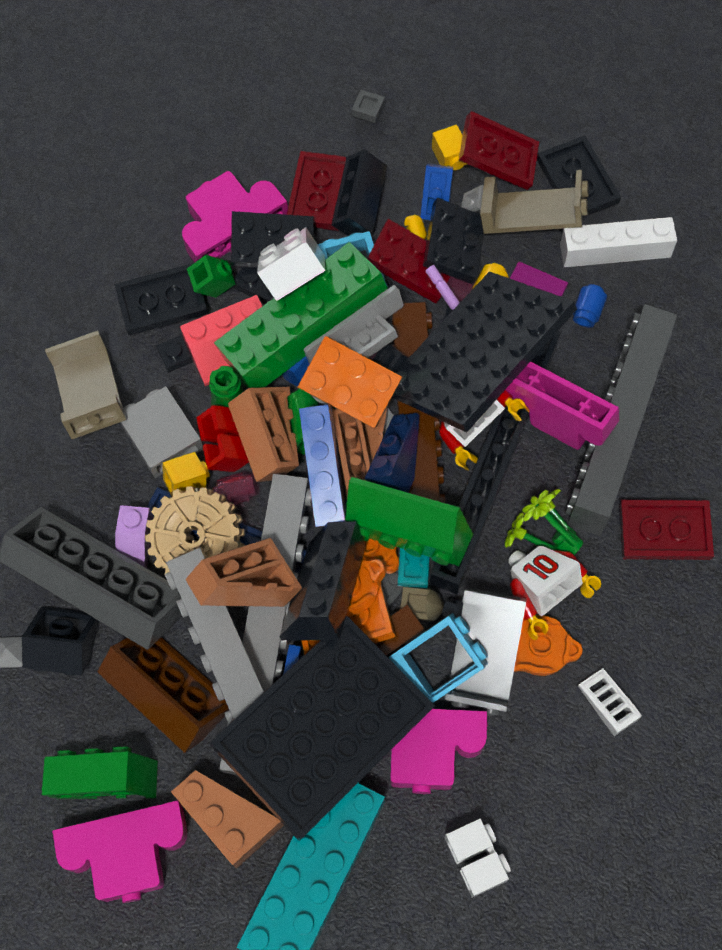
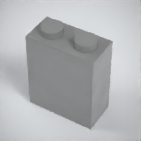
(159, 430)

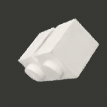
(472, 841)

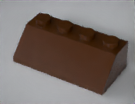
(165, 690)

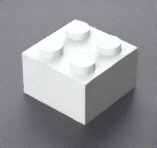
(290, 263)

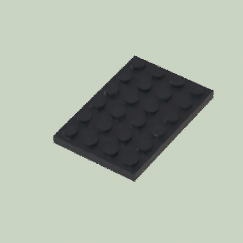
(480, 349)
(321, 728)

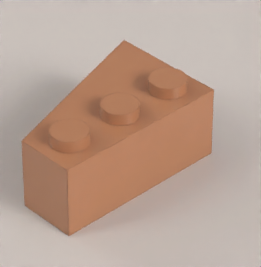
(265, 430)
(356, 444)
(244, 578)
(226, 818)

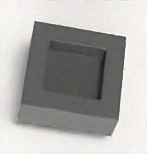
(368, 106)

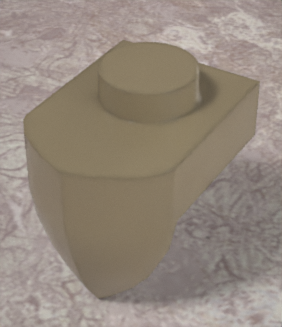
(424, 603)

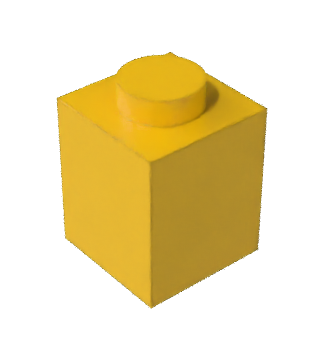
(447, 145)
(185, 472)

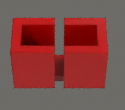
(219, 427)

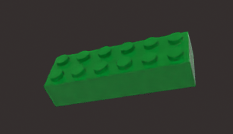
(280, 330)

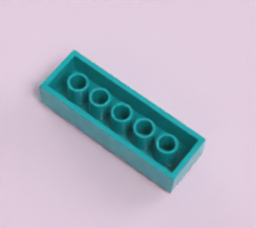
(312, 876)

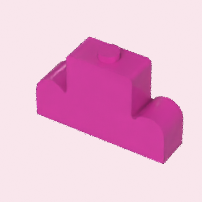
(212, 211)
(563, 407)
(427, 752)
(123, 849)

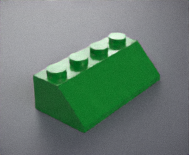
(408, 522)

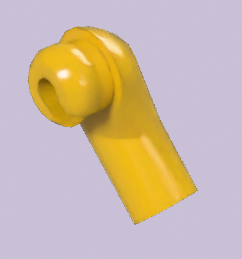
(415, 225)

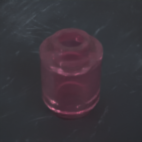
(236, 488)

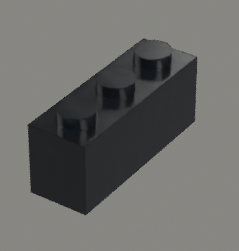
(359, 193)

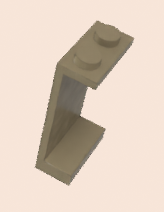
(533, 209)
(86, 385)

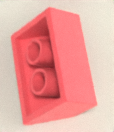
(204, 331)

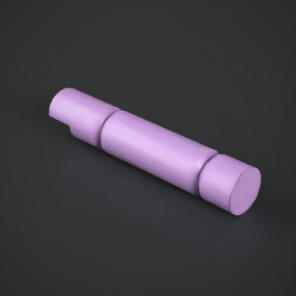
(442, 287)

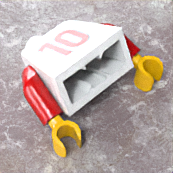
(457, 439)
(545, 580)

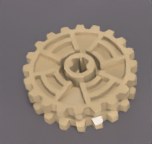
(191, 511)

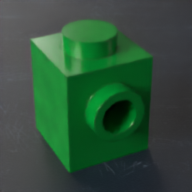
(211, 276)

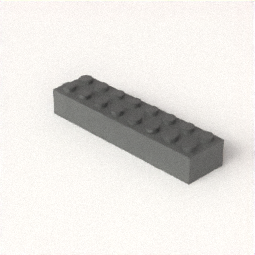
(630, 391)

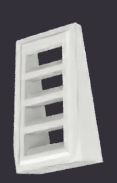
(608, 717)

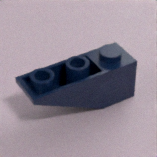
(396, 455)

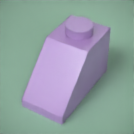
(131, 533)

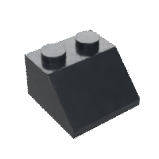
(59, 641)

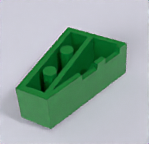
(99, 774)

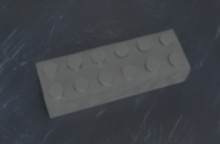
(92, 577)

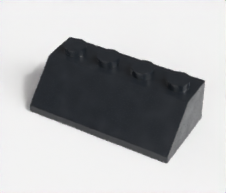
(326, 584)

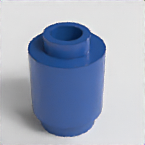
(589, 305)

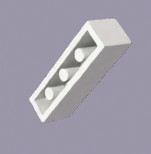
(618, 242)

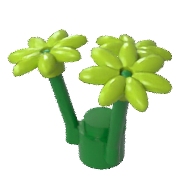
(565, 537)

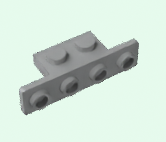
(365, 329)

